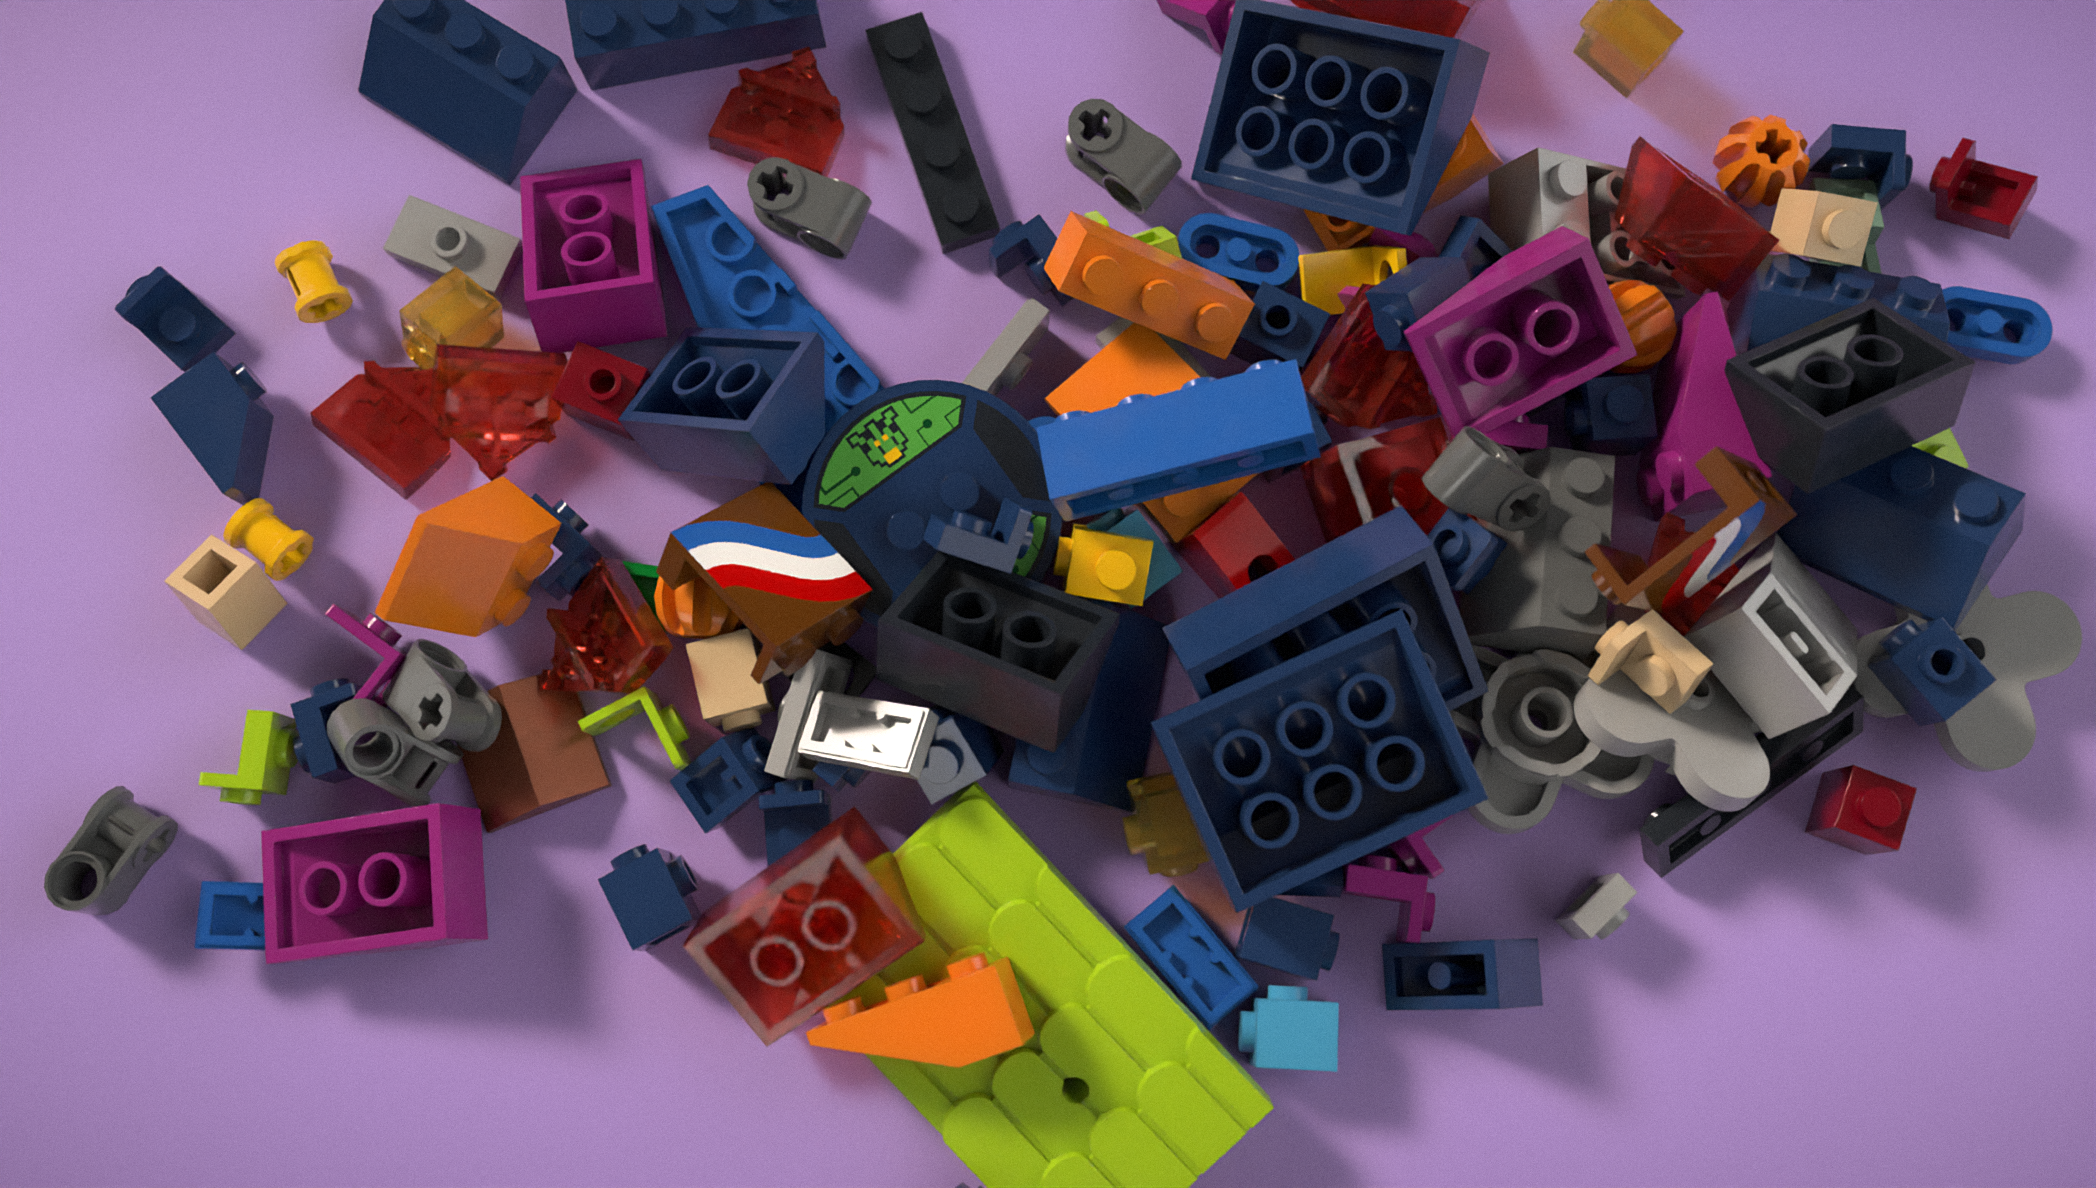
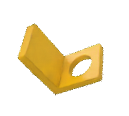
(1331, 271)

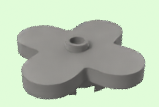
(2019, 643)
(1703, 741)
(1528, 765)

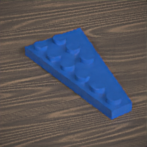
(740, 287)

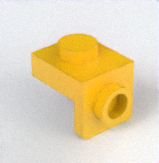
(1104, 565)

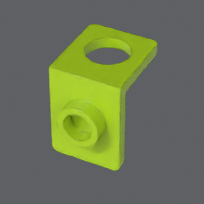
(665, 720)

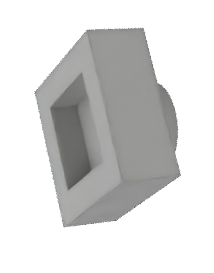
(1598, 908)

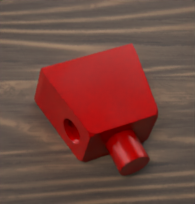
(1229, 543)

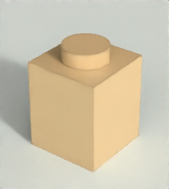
(1822, 226)
(226, 592)
(724, 682)

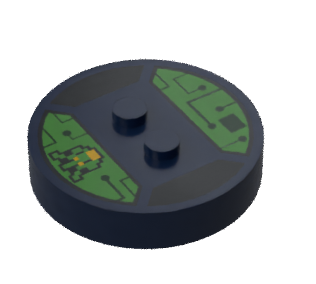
(919, 455)

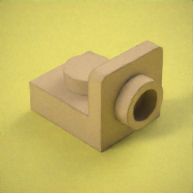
(1654, 658)

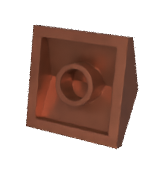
(537, 756)

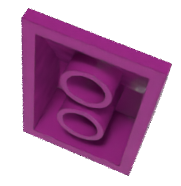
(591, 257)
(1521, 333)
(1693, 416)
(374, 884)

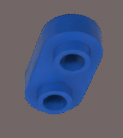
(1238, 248)
(1980, 324)

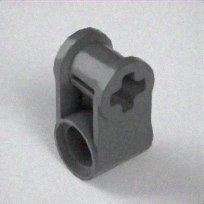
(1127, 161)
(817, 211)
(1487, 482)
(443, 698)
(394, 755)
(113, 850)

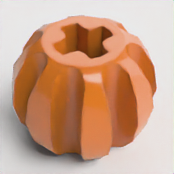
(1760, 160)
(1648, 321)
(694, 610)

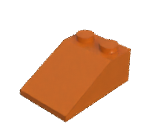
(1143, 364)

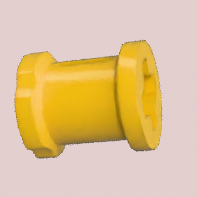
(313, 281)
(268, 539)

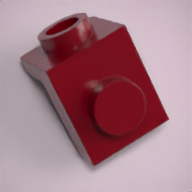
(1980, 193)

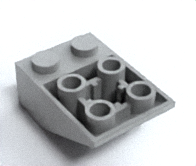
(1581, 194)
(1778, 641)

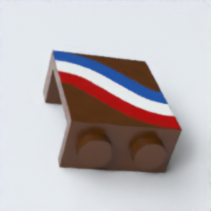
(1751, 516)
(771, 575)

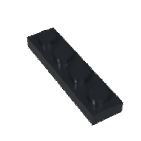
(932, 133)
(1684, 828)

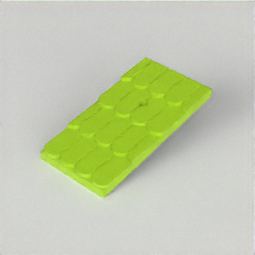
(1118, 1069)

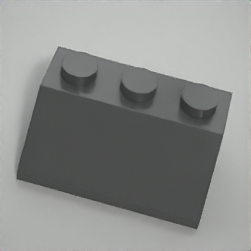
(1542, 580)

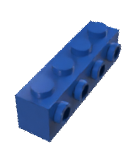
(1178, 440)

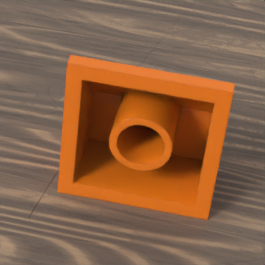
(471, 562)

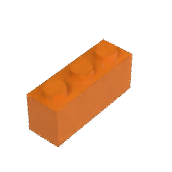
(1147, 286)

